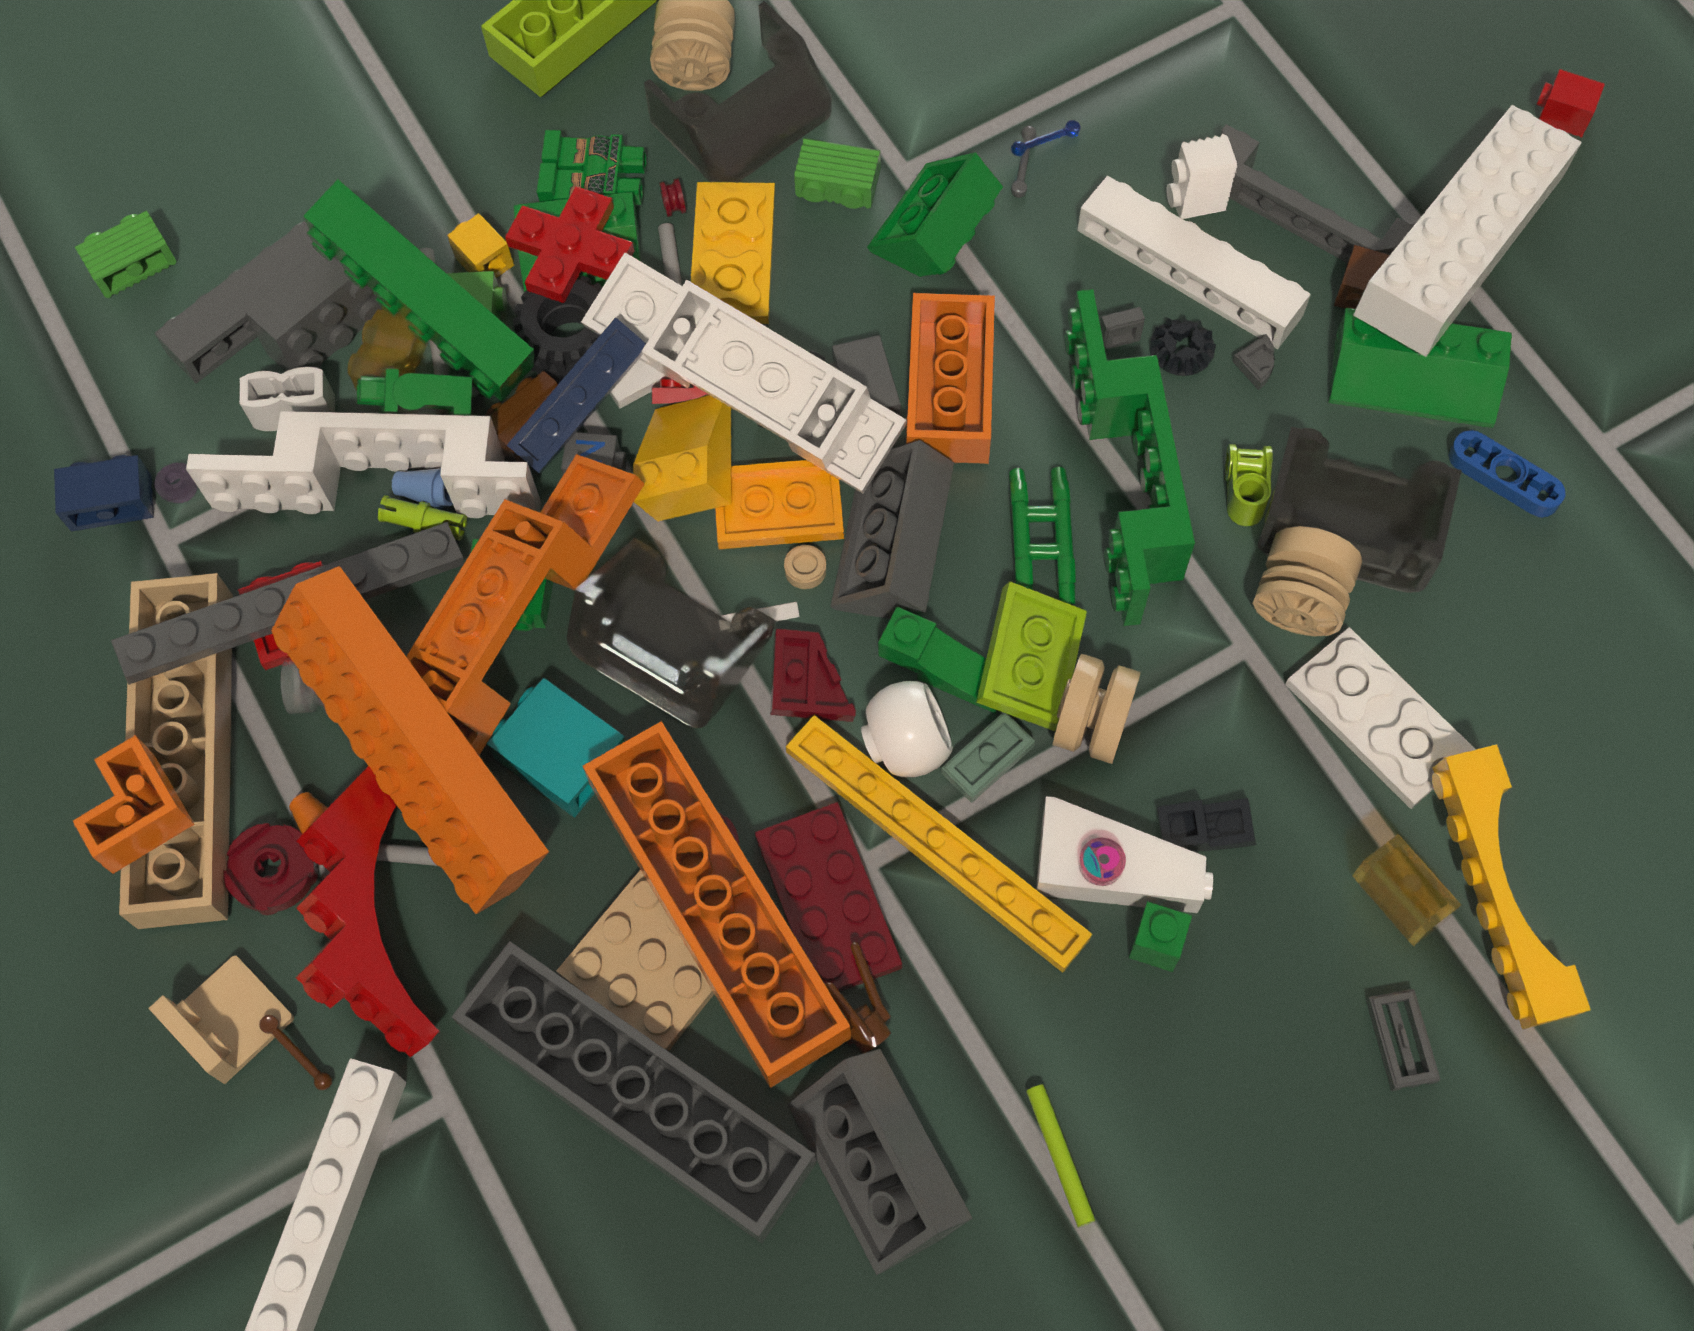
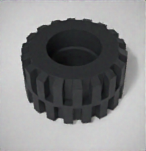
(542, 315)

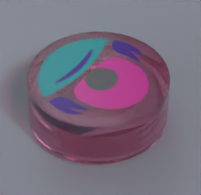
(1102, 861)

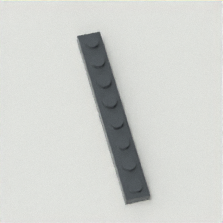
(255, 612)

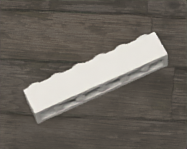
(1193, 261)
(328, 1200)

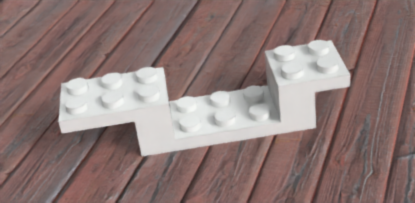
(750, 370)
(317, 444)

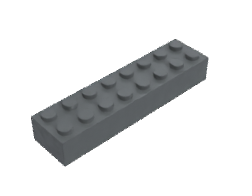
(636, 1091)

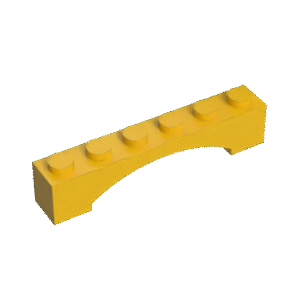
(1538, 982)

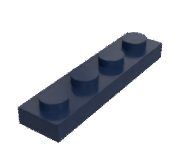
(577, 395)

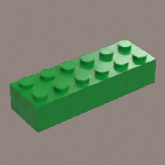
(419, 291)

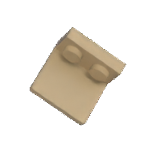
(223, 1019)

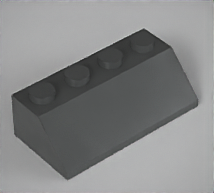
(894, 534)
(878, 1160)

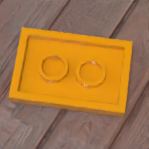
(780, 506)

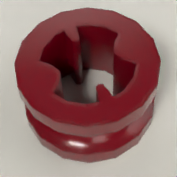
(672, 197)

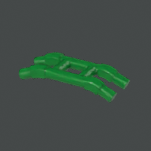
(1060, 514)

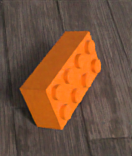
(952, 375)

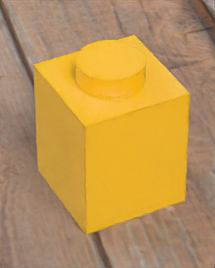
(480, 247)

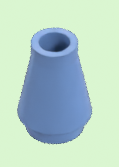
(422, 486)

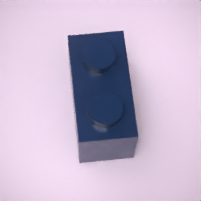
(103, 493)

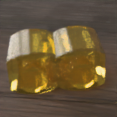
(385, 346)

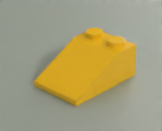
(685, 459)

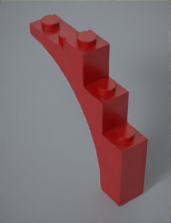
(343, 908)

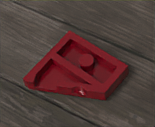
(805, 679)

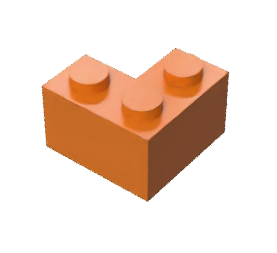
(139, 814)

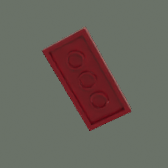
(827, 896)

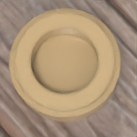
(805, 567)

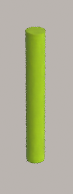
(1060, 1156)

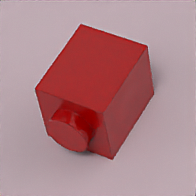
(1569, 102)

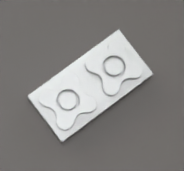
(1377, 715)

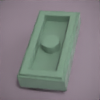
(987, 757)

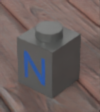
(595, 447)

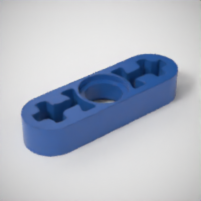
(1502, 456)

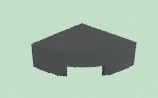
(1256, 361)

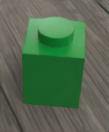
(1160, 936)

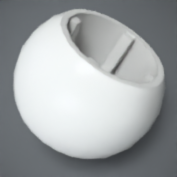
(906, 730)

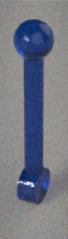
(1071, 129)

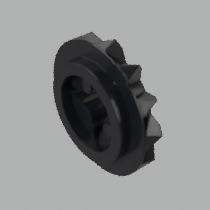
(1188, 360)

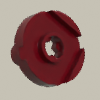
(245, 865)

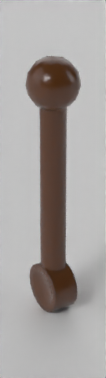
(270, 1025)

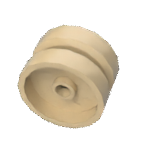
(1092, 707)

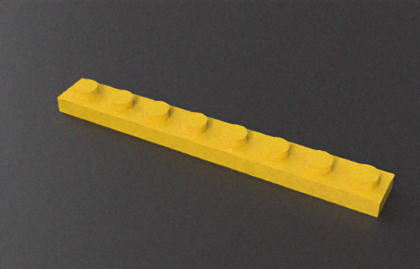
(939, 844)

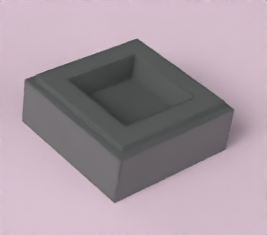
(1122, 327)

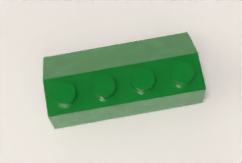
(1453, 383)

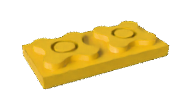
(735, 244)

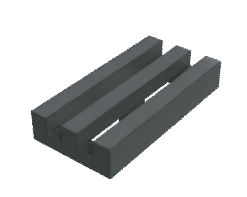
(1385, 1043)

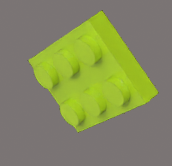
(1031, 655)

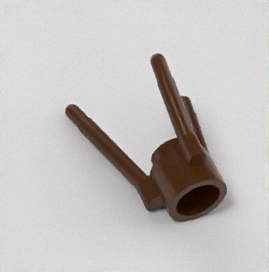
(866, 1025)

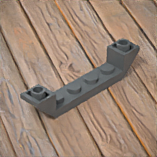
(1297, 213)

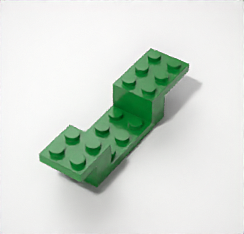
(1122, 401)

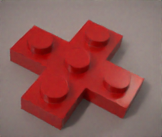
(567, 243)

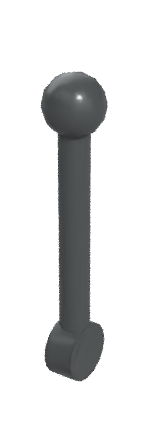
(1019, 187)

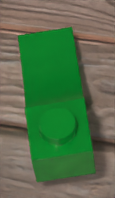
(933, 656)

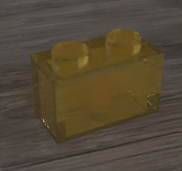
(1406, 890)

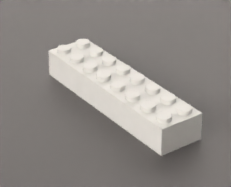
(1466, 230)

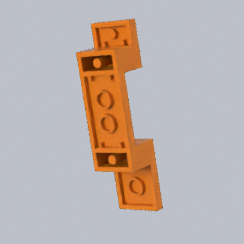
(503, 576)

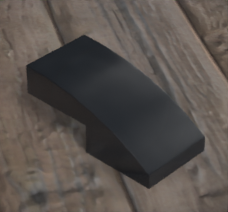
(1208, 826)

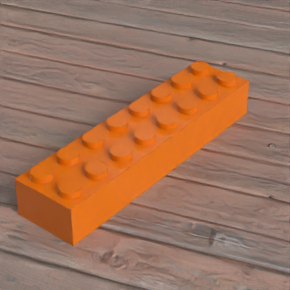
(407, 739)
(717, 904)

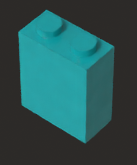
(550, 742)

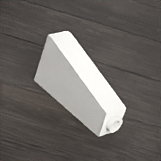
(1152, 872)

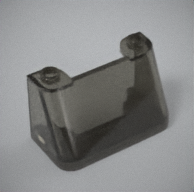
(660, 639)

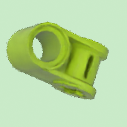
(1250, 477)

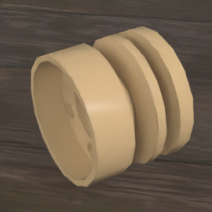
(693, 43)
(1308, 581)

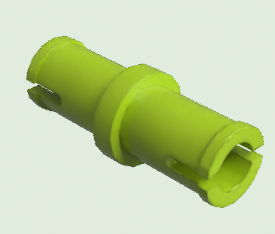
(420, 516)

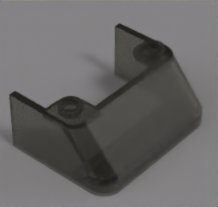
(758, 120)

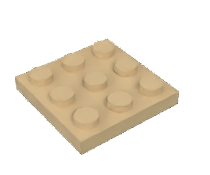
(639, 967)

